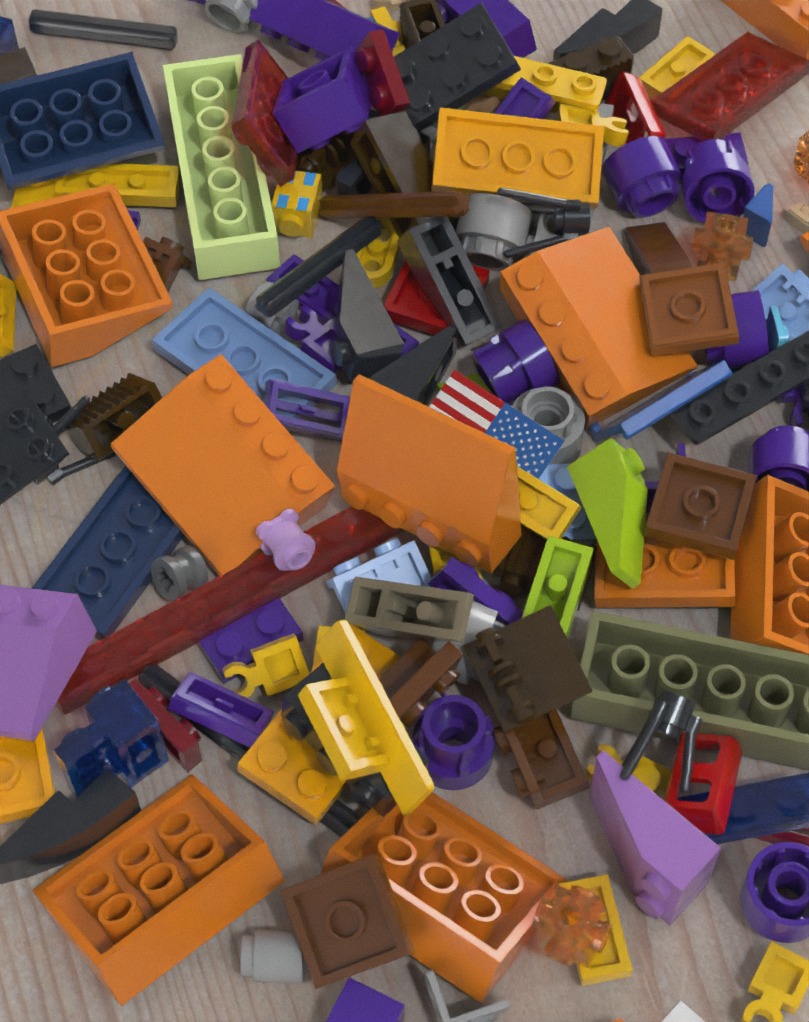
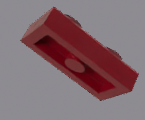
(382, 74)
(179, 736)

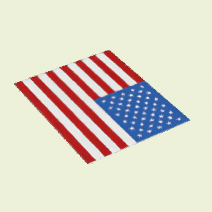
(487, 413)

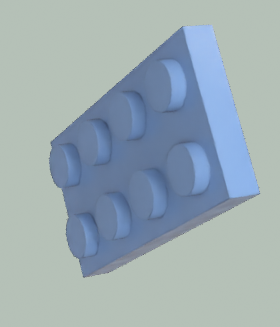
(257, 353)

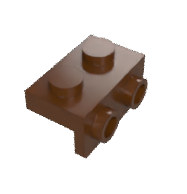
(418, 677)
(544, 759)

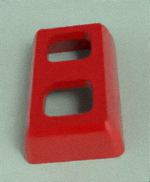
(630, 90)
(721, 775)

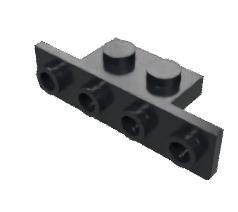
(745, 391)

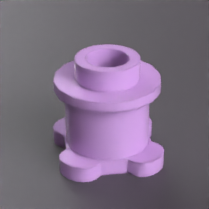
(286, 541)

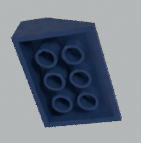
(75, 121)

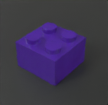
(323, 101)

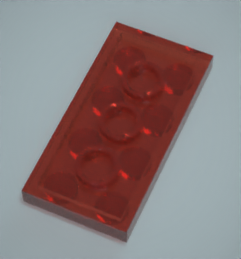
(730, 87)
(254, 117)

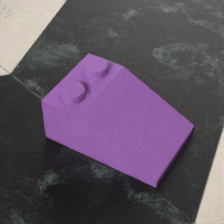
(39, 650)
(655, 846)

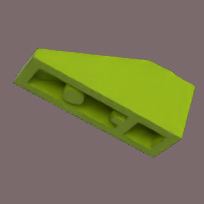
(615, 504)
(560, 580)

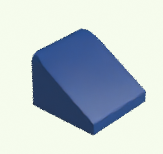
(760, 214)

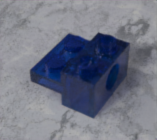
(119, 737)

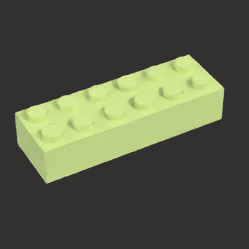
(220, 177)

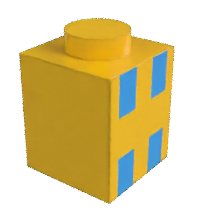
(297, 205)

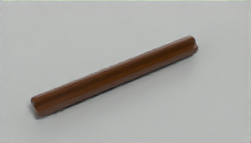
(395, 205)

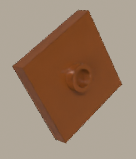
(688, 309)

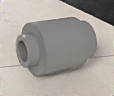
(273, 957)

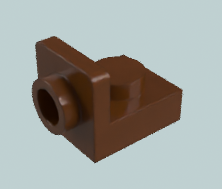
(167, 258)

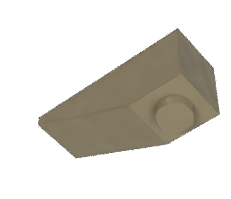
(409, 610)

